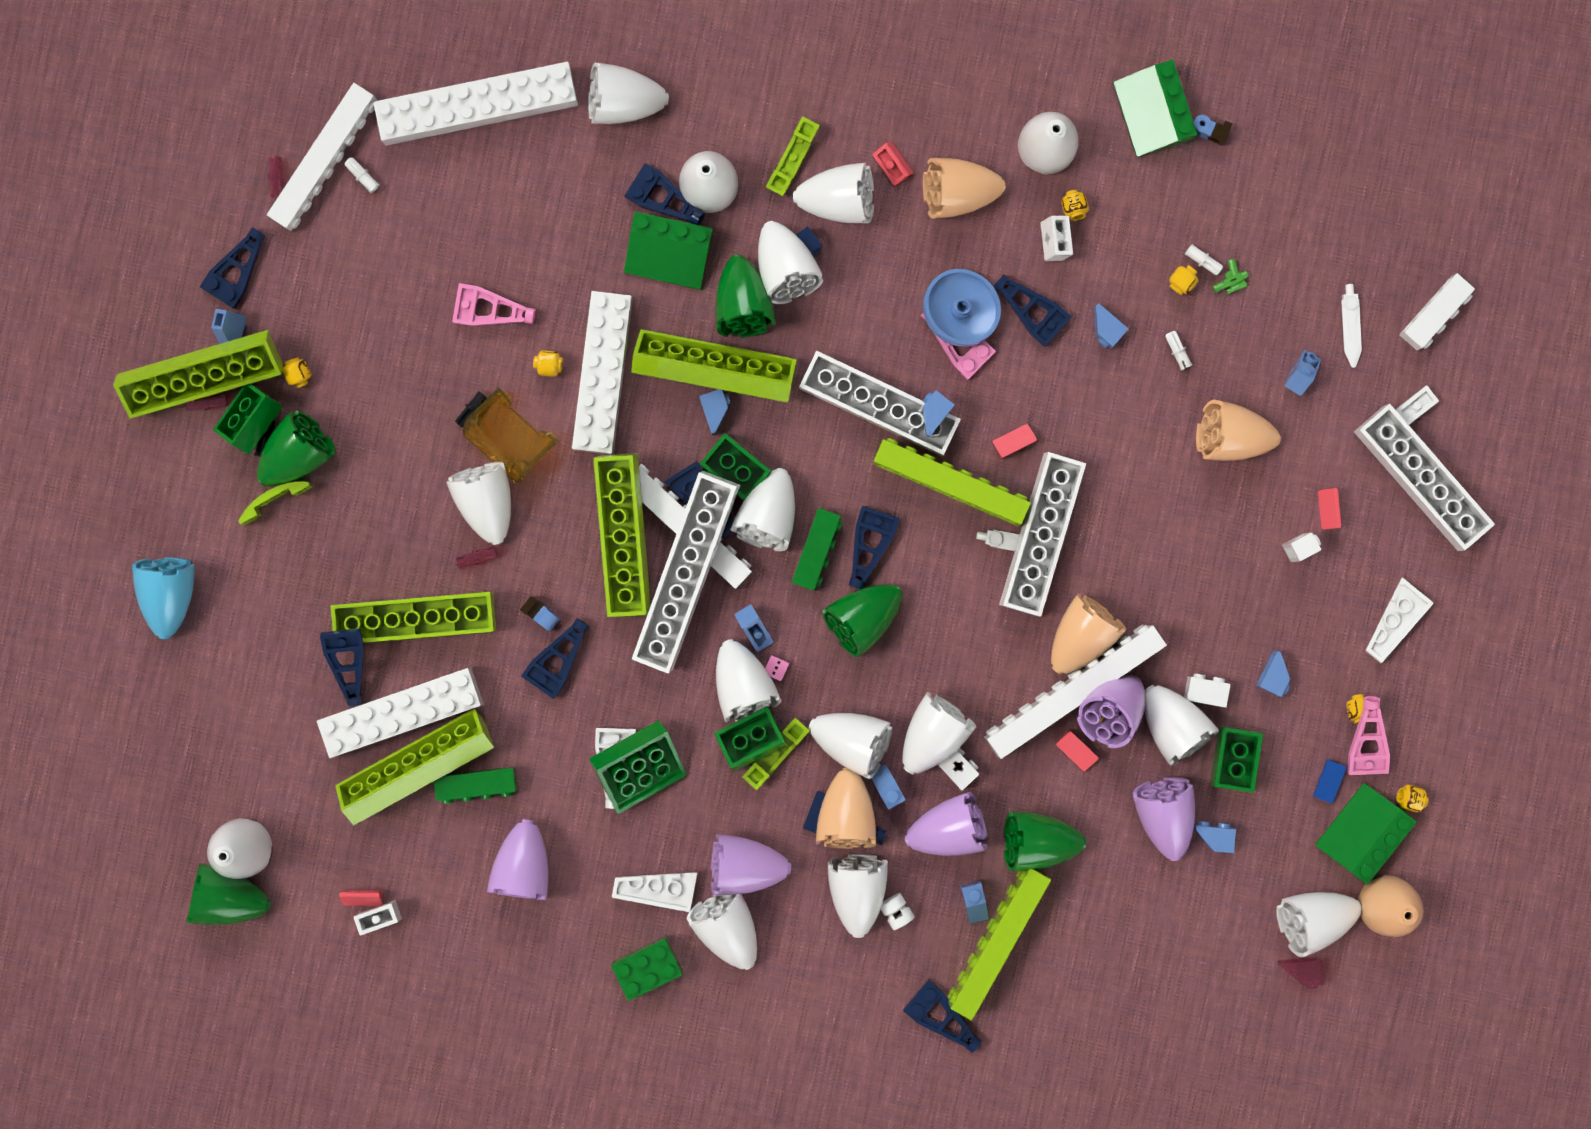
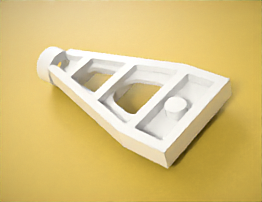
(606, 738)

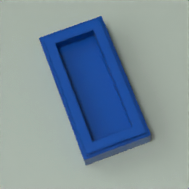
(1329, 781)

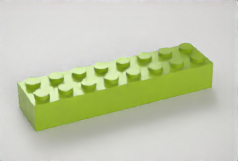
(713, 365)
(198, 374)
(951, 483)
(622, 534)
(418, 617)
(414, 766)
(998, 942)

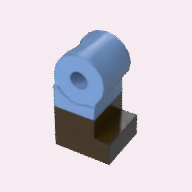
(1211, 130)
(540, 613)

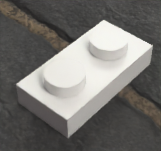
(1417, 405)

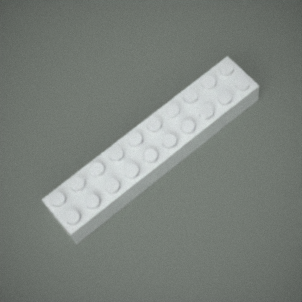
(475, 103)
(685, 571)
(1070, 693)

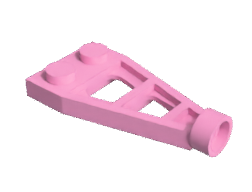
(466, 307)
(971, 361)
(1369, 763)

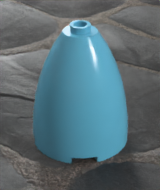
(163, 592)

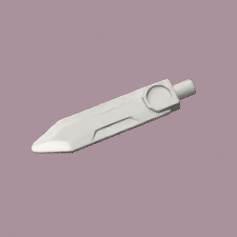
(1351, 325)
(999, 539)

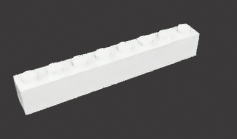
(322, 157)
(671, 513)

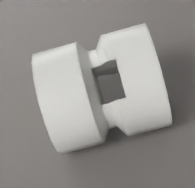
(893, 905)

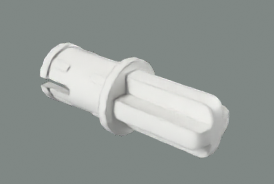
(361, 175)
(1203, 259)
(1178, 350)

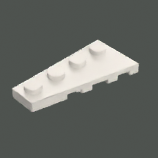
(1398, 619)
(660, 890)

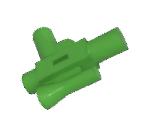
(1233, 279)

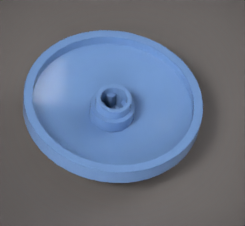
(961, 307)

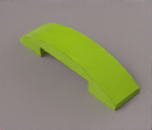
(793, 156)
(252, 511)
(761, 769)

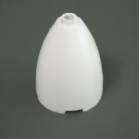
(622, 95)
(1048, 143)
(709, 181)
(839, 194)
(786, 264)
(483, 500)
(768, 513)
(742, 682)
(1176, 724)
(934, 734)
(853, 740)
(239, 849)
(857, 890)
(1316, 920)
(726, 929)

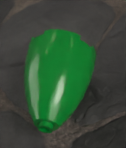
(742, 301)
(293, 450)
(863, 616)
(1039, 841)
(224, 899)

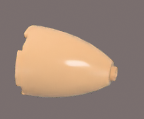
(959, 187)
(1234, 433)
(1083, 635)
(846, 814)
(1390, 906)

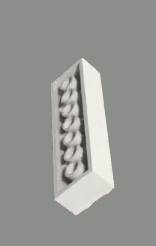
(602, 373)
(875, 402)
(1424, 478)
(1042, 534)
(400, 712)

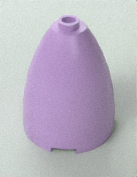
(1122, 707)
(1167, 814)
(950, 828)
(521, 864)
(745, 866)

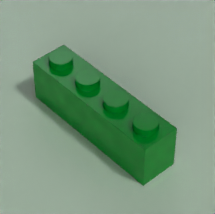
(816, 548)
(476, 783)

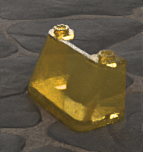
(507, 437)

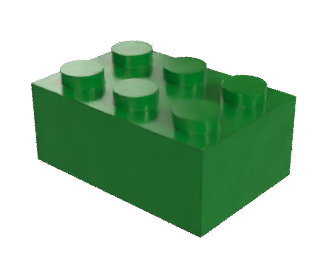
(247, 418)
(735, 464)
(750, 739)
(1236, 759)
(647, 968)

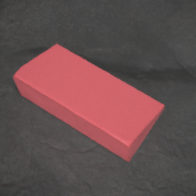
(892, 163)
(1014, 441)
(1329, 508)
(1076, 750)
(361, 897)

